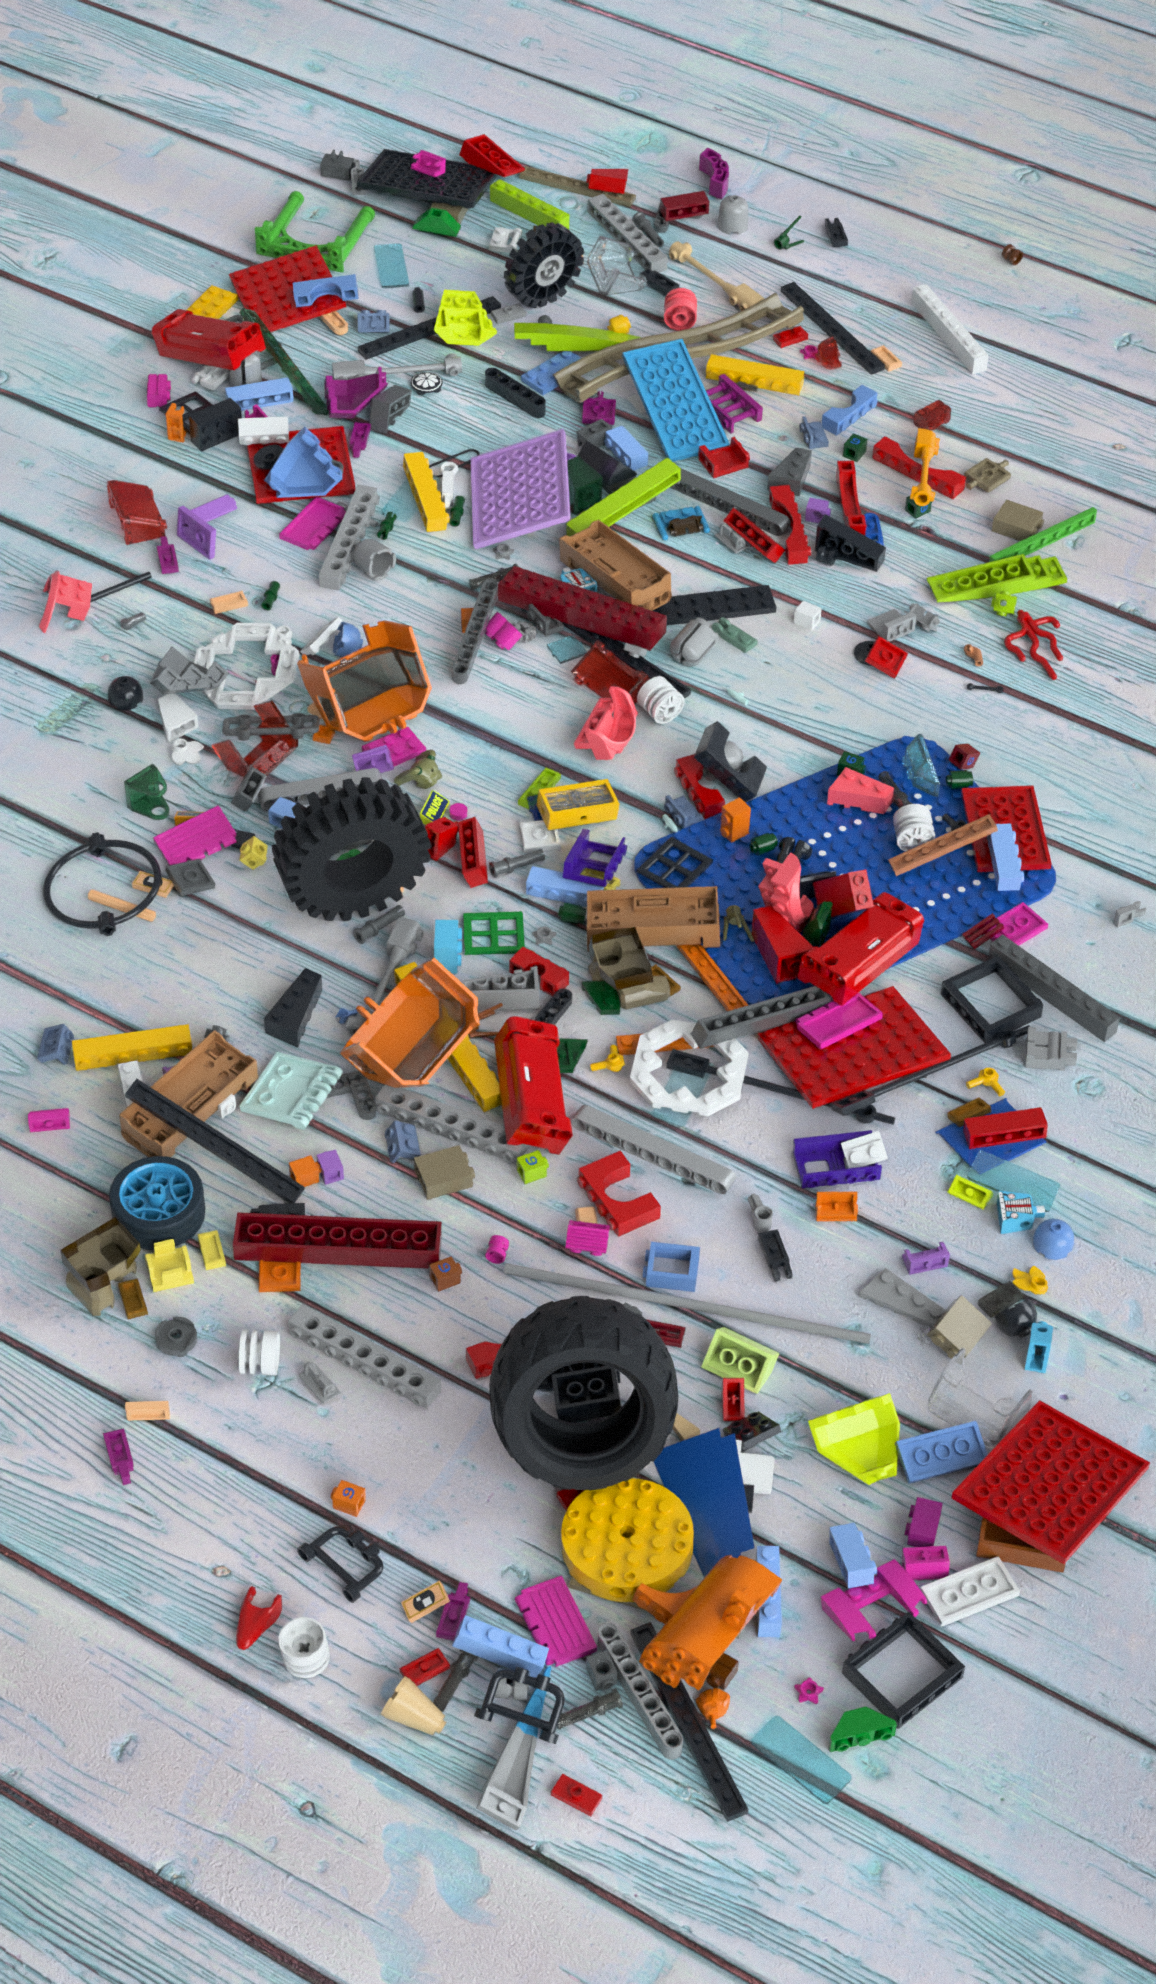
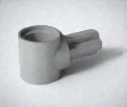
(761, 1214)

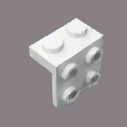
(756, 1470)

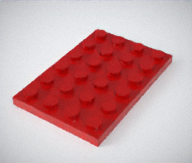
(1009, 806)

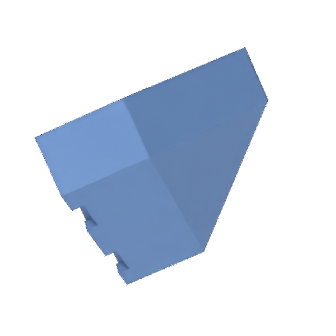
(303, 468)

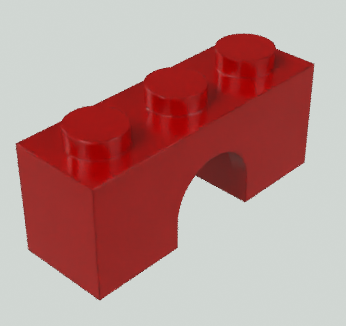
(552, 976)

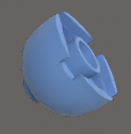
(347, 640)
(1053, 1239)

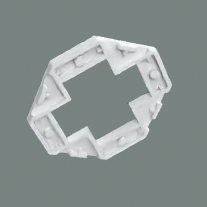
(265, 687)
(682, 1099)

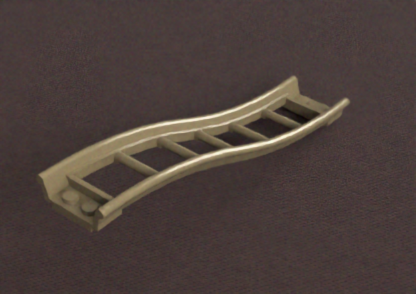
(580, 389)

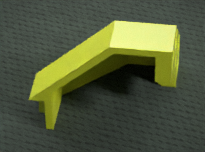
(860, 1438)

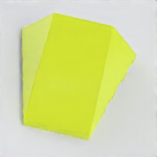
(463, 319)

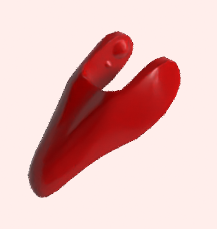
(255, 1620)

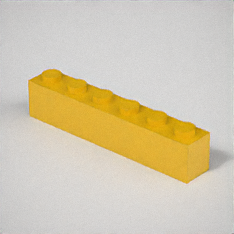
(754, 373)
(425, 491)
(132, 1046)

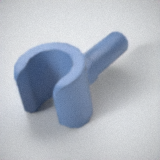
(344, 1014)

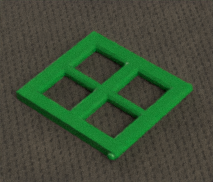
(493, 933)

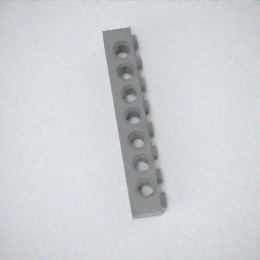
(625, 231)
(348, 536)
(447, 1122)
(377, 1361)

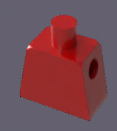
(442, 836)

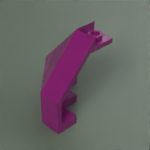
(351, 396)

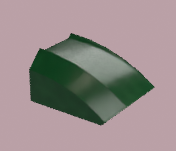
(818, 924)

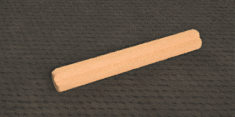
(119, 904)

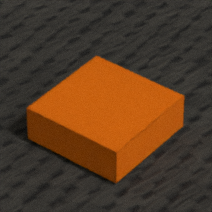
(324, 735)

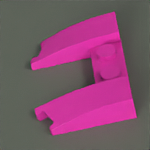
(890, 1579)

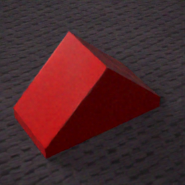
(733, 1399)

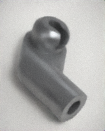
(129, 623)

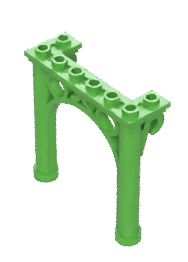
(269, 242)

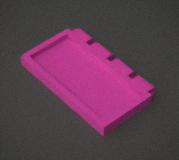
(313, 524)
(195, 837)
(836, 1022)
(555, 1621)

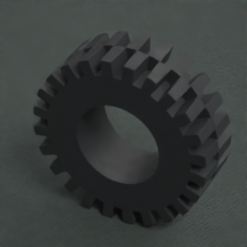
(340, 819)

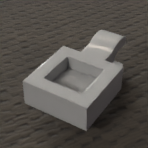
(635, 650)
(1127, 914)

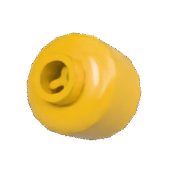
(619, 324)

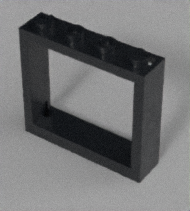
(969, 1013)
(953, 1673)

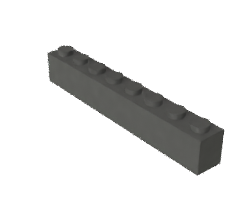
(1056, 989)
(758, 1016)

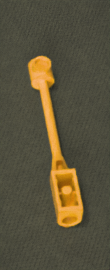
(925, 448)

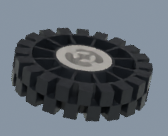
(532, 275)

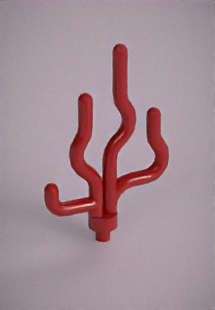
(1031, 628)

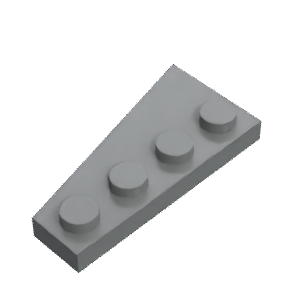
(897, 1294)

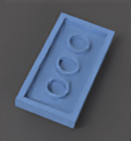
(542, 378)
(941, 1452)

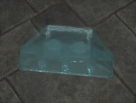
(920, 767)

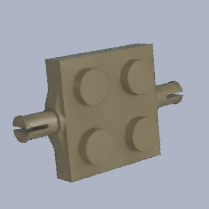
(987, 475)

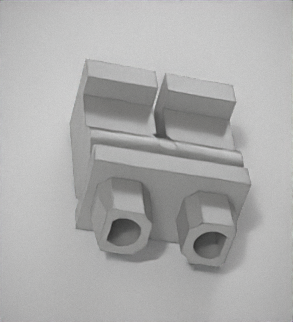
(1049, 1050)

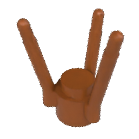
(482, 1015)

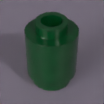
(959, 779)
(763, 843)
(572, 913)

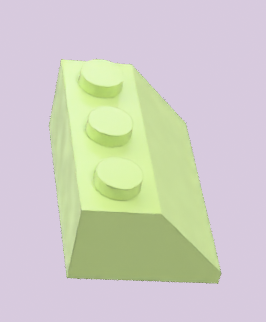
(739, 1357)

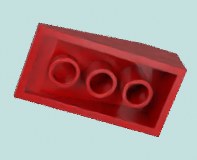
(489, 156)

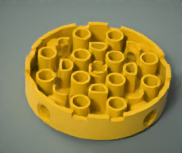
(627, 1538)

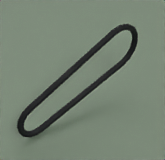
(454, 456)

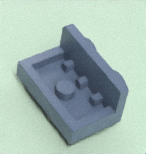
(402, 1141)

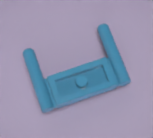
(662, 519)

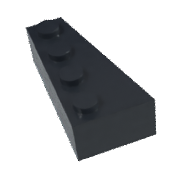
(851, 545)
(294, 1009)

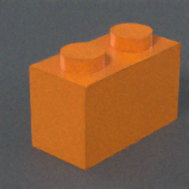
(735, 820)

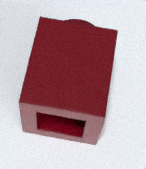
(964, 756)

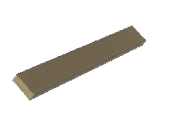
(573, 185)

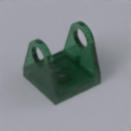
(144, 793)

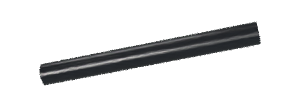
(120, 586)

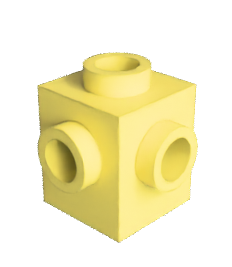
(253, 853)

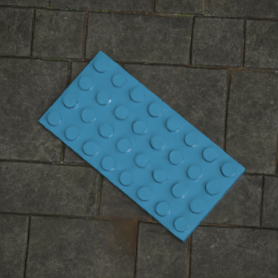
(675, 399)

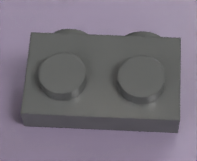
(544, 623)

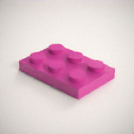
(402, 745)

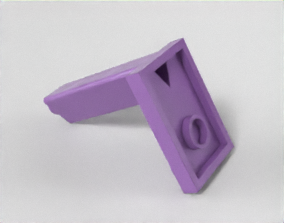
(193, 524)

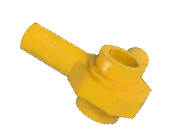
(613, 1062)
(987, 1077)

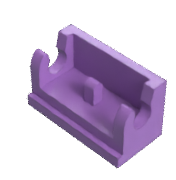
(374, 758)
(926, 1260)

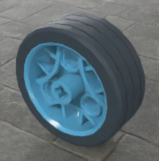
(147, 1200)

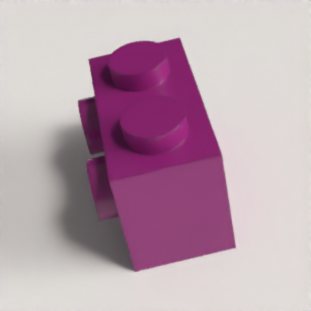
(924, 1523)

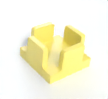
(168, 1266)

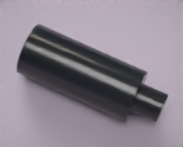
(418, 300)

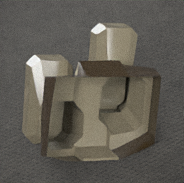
(625, 966)
(96, 1260)

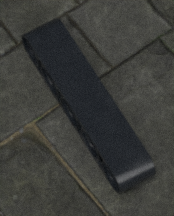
(515, 392)

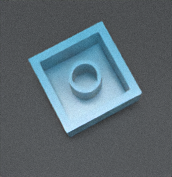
(448, 944)

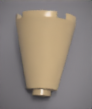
(413, 1709)

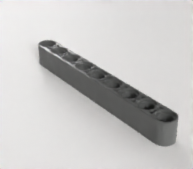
(725, 500)

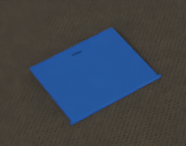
(955, 1138)

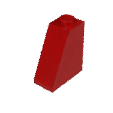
(608, 180)

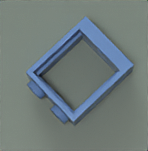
(672, 1280)

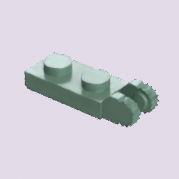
(734, 635)

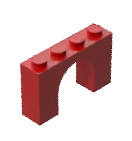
(620, 1215)

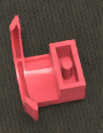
(69, 592)

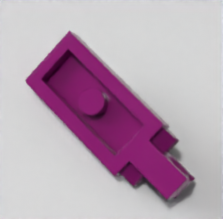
(359, 438)
(167, 557)
(119, 1454)
(453, 1613)

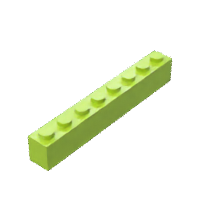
(628, 497)

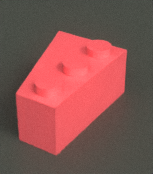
(860, 791)

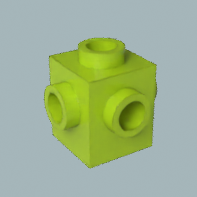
(1004, 610)

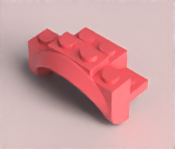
(606, 733)
(782, 891)

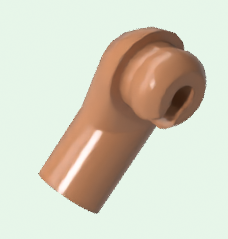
(974, 653)

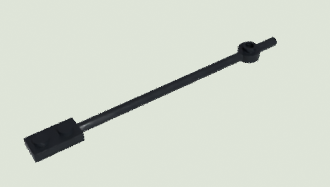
(699, 1066)
(862, 1099)

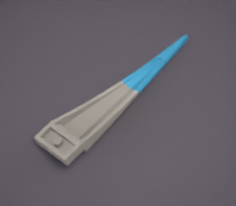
(508, 1784)

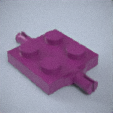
(599, 408)

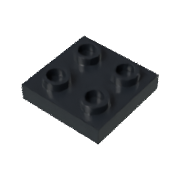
(753, 1430)

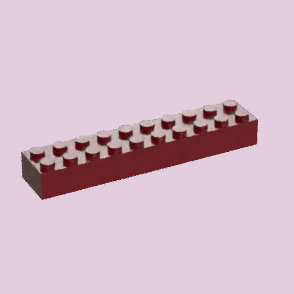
(582, 608)
(337, 1240)

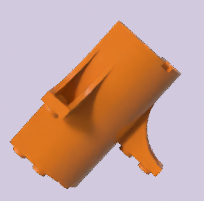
(703, 1619)

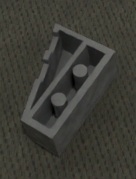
(388, 406)
(792, 471)

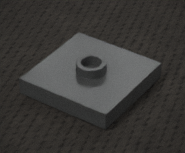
(190, 877)

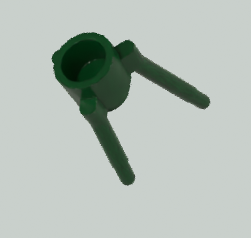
(783, 240)

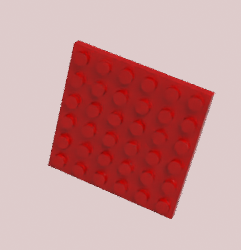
(269, 288)
(331, 439)

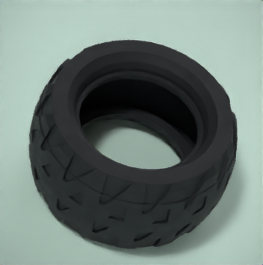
(590, 1452)

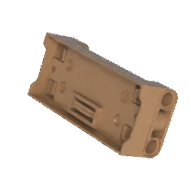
(617, 566)
(658, 914)
(195, 1084)

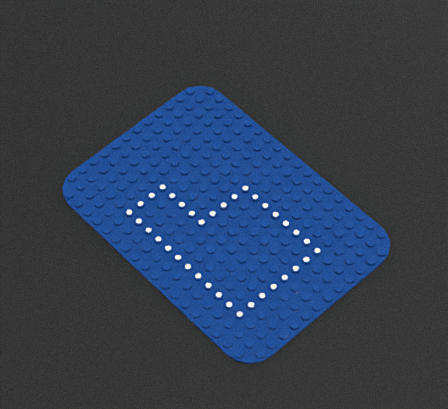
(844, 841)

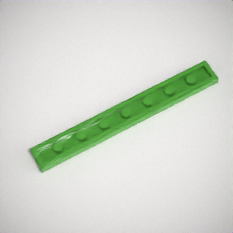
(1048, 535)

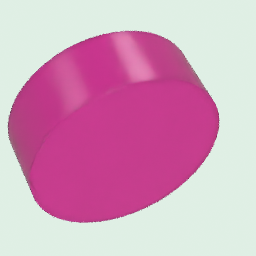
(458, 811)

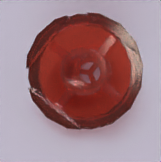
(828, 354)

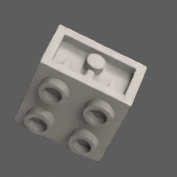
(893, 624)

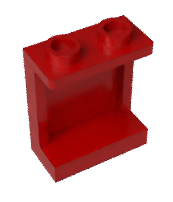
(724, 459)

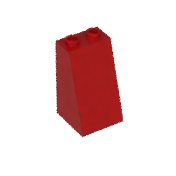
(847, 893)
(778, 943)

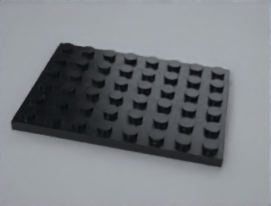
(459, 185)

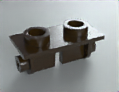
(692, 523)

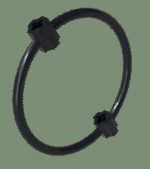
(106, 920)

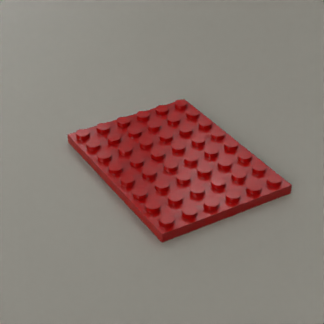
(860, 1061)
(1051, 1481)

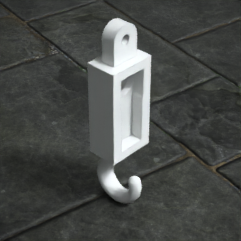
(448, 483)

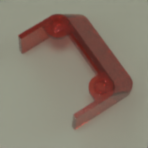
(266, 754)

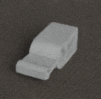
(356, 173)

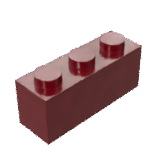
(684, 205)

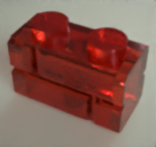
(932, 415)

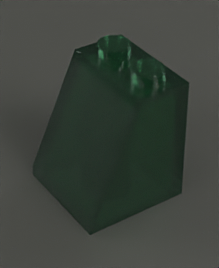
(584, 485)

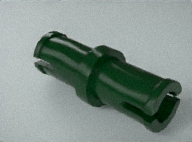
(457, 511)
(386, 525)
(270, 595)

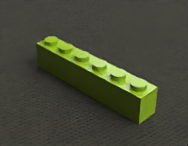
(526, 205)

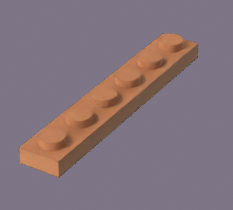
(943, 845)

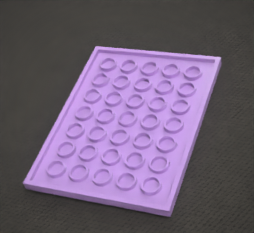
(520, 489)

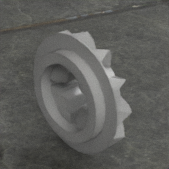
(530, 631)

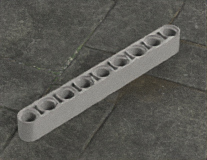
(653, 1149)

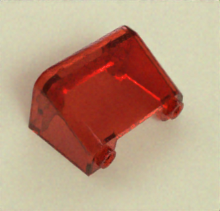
(136, 511)
(601, 670)

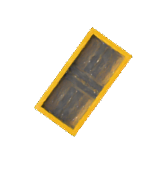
(577, 804)

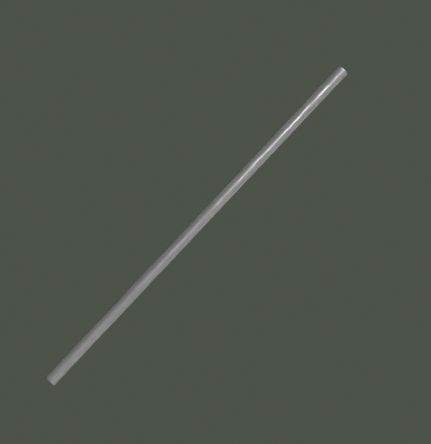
(687, 1303)

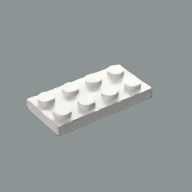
(970, 1591)

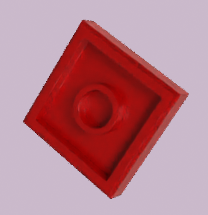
(886, 657)

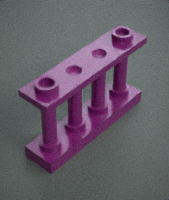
(740, 399)

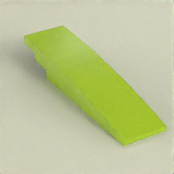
(569, 337)
(1010, 574)

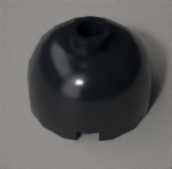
(125, 693)
(1017, 1319)

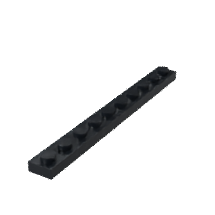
(833, 328)
(412, 334)
(639, 664)
(214, 1141)
(696, 1736)

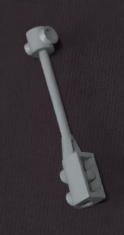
(354, 369)
(398, 948)

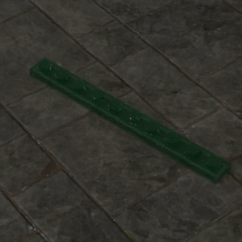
(287, 365)

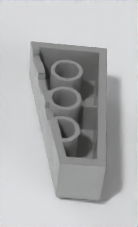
(512, 990)

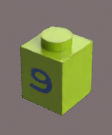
(532, 1167)

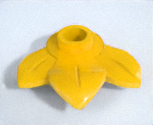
(1032, 1281)

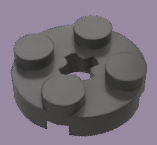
(178, 1346)

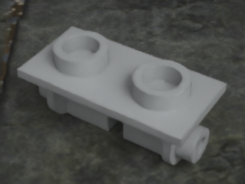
(731, 539)
(928, 621)
(318, 1382)

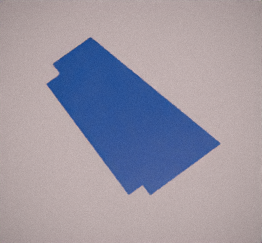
(710, 1484)

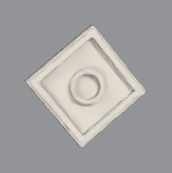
(536, 837)

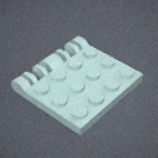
(288, 1087)

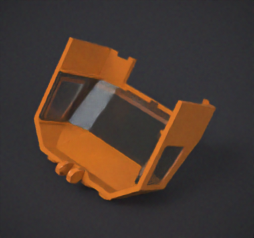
(371, 686)
(413, 1027)

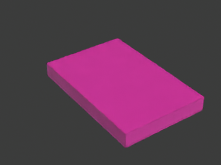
(1020, 924)

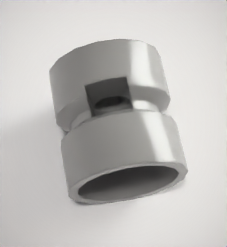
(518, 1690)

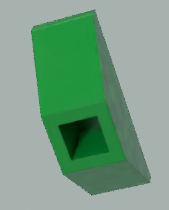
(438, 222)
(861, 1728)

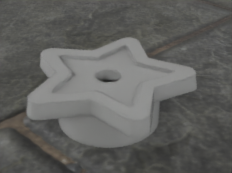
(503, 551)
(544, 935)

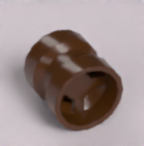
(1012, 254)

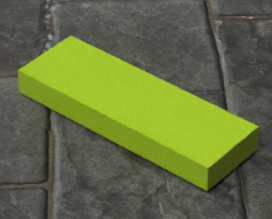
(546, 779)

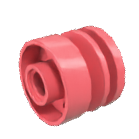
(680, 309)

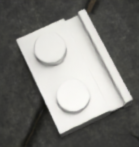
(864, 1150)

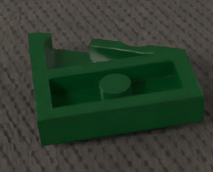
(602, 996)
(569, 1053)

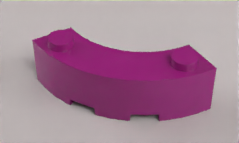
(717, 170)

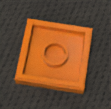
(279, 1276)

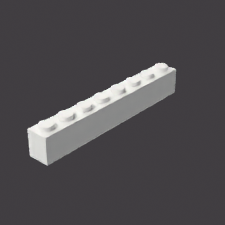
(949, 329)

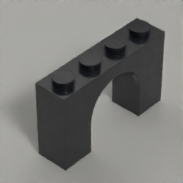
(712, 756)

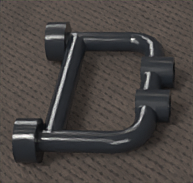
(369, 1553)
(541, 1682)

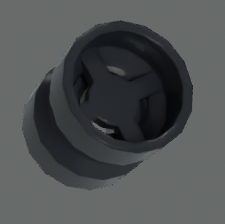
(826, 555)

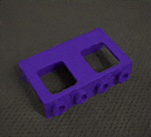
(580, 858)
(829, 1149)

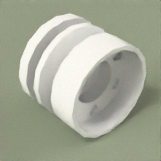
(660, 700)
(913, 826)
(259, 1352)
(304, 1647)

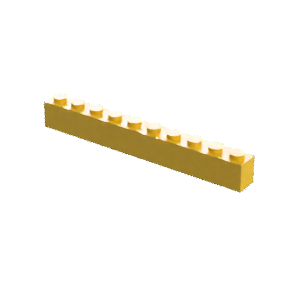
(468, 1064)

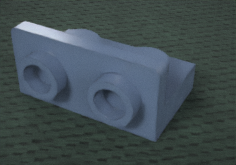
(373, 322)
(813, 434)
(682, 811)
(56, 1044)

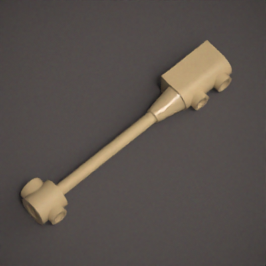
(740, 295)

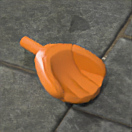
(713, 1704)

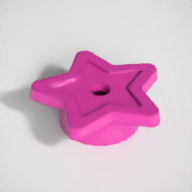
(809, 351)
(809, 1685)

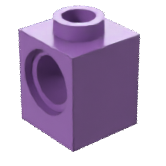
(816, 510)
(330, 1167)

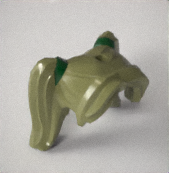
(423, 771)

